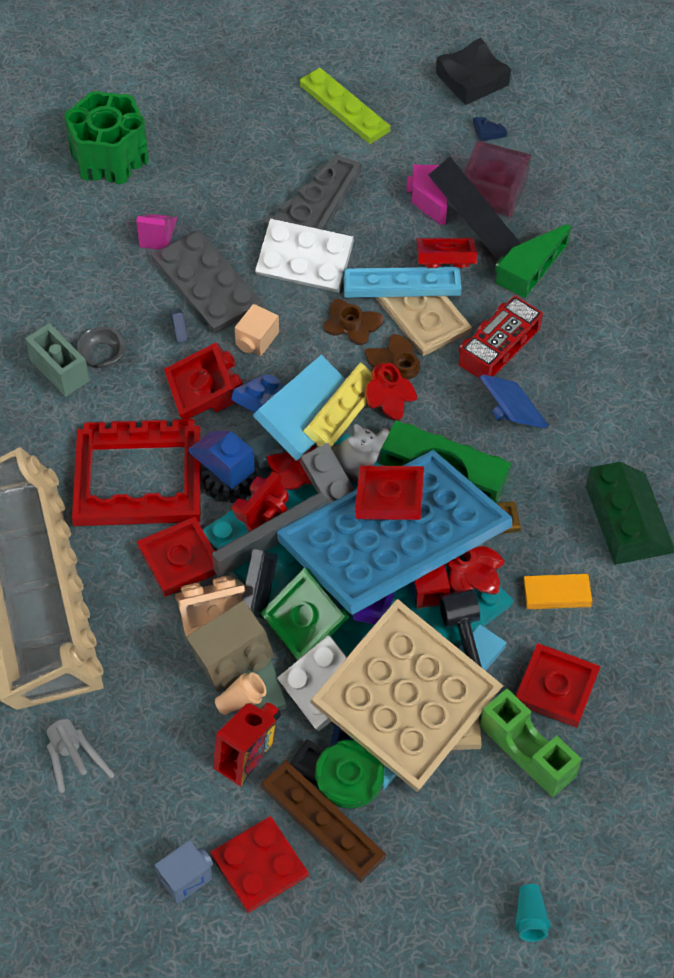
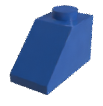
(225, 456)

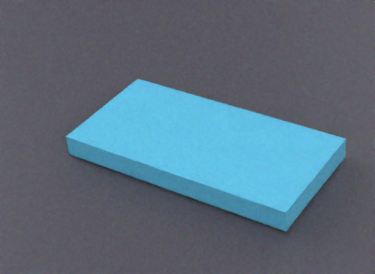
(297, 404)

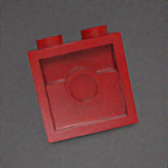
(203, 381)

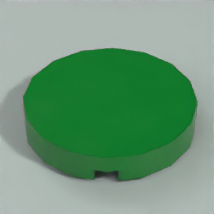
(349, 775)

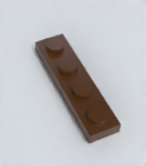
(323, 821)

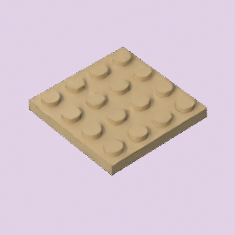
(406, 694)

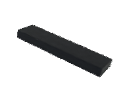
(474, 208)

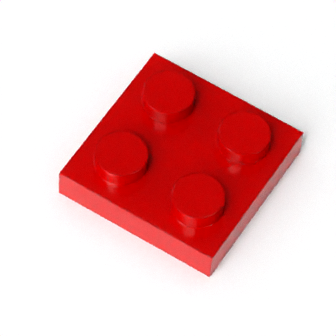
(438, 251)
(390, 492)
(178, 556)
(557, 684)
(259, 864)

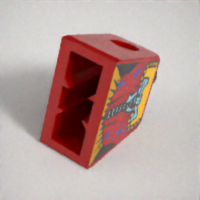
(245, 741)

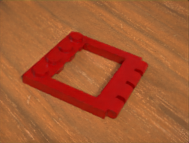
(152, 507)

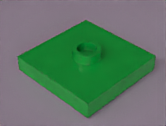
(304, 614)

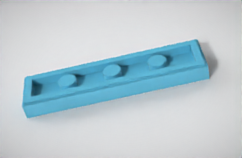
(402, 282)

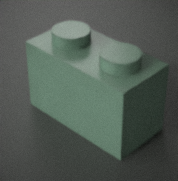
(57, 359)

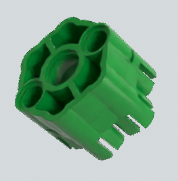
(107, 135)

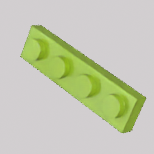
(345, 105)

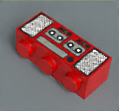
(500, 338)

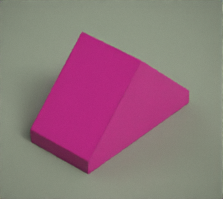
(155, 230)

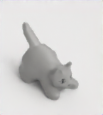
(359, 450)

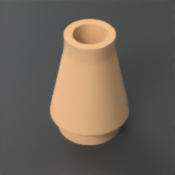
(245, 689)

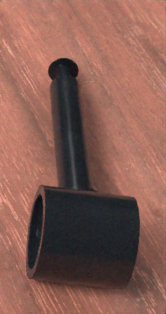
(459, 611)

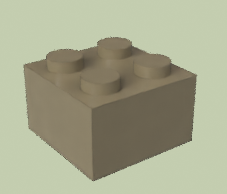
(231, 646)

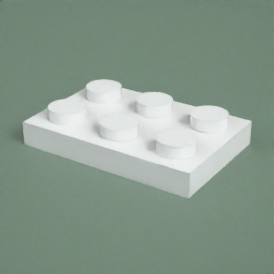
(304, 255)

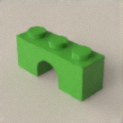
(510, 726)

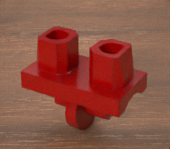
(266, 502)

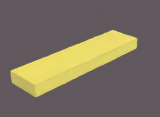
(340, 408)

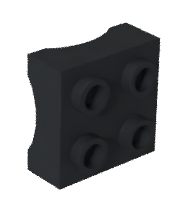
(473, 72)

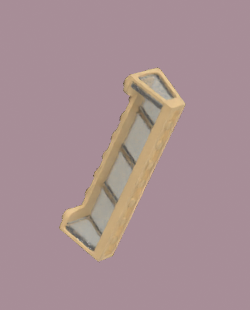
(43, 617)

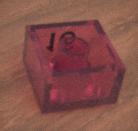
(498, 175)

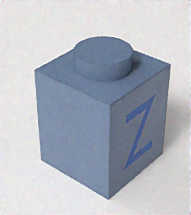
(184, 871)

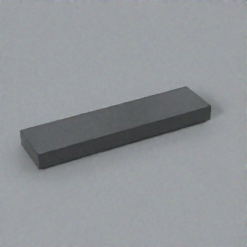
(263, 537)

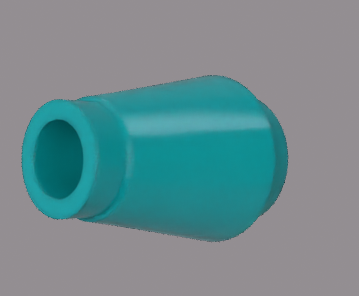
(531, 915)

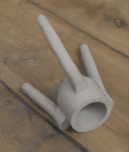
(66, 741)

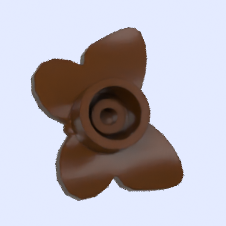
(352, 321)

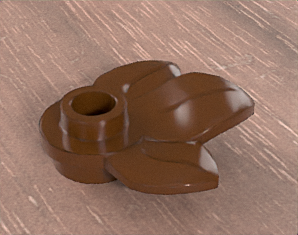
(398, 353)

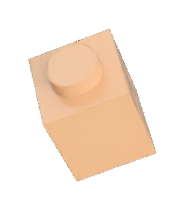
(256, 330)

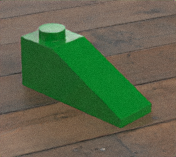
(530, 261)

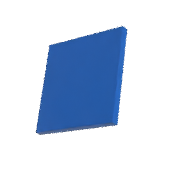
(513, 402)

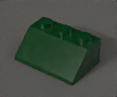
(627, 513)

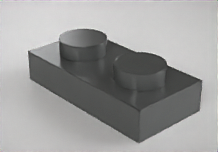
(326, 473)

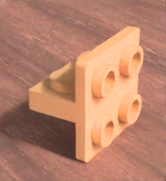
(203, 604)

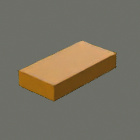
(557, 591)

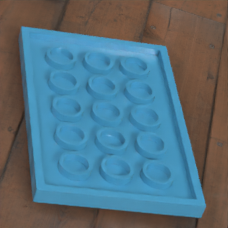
(375, 557)

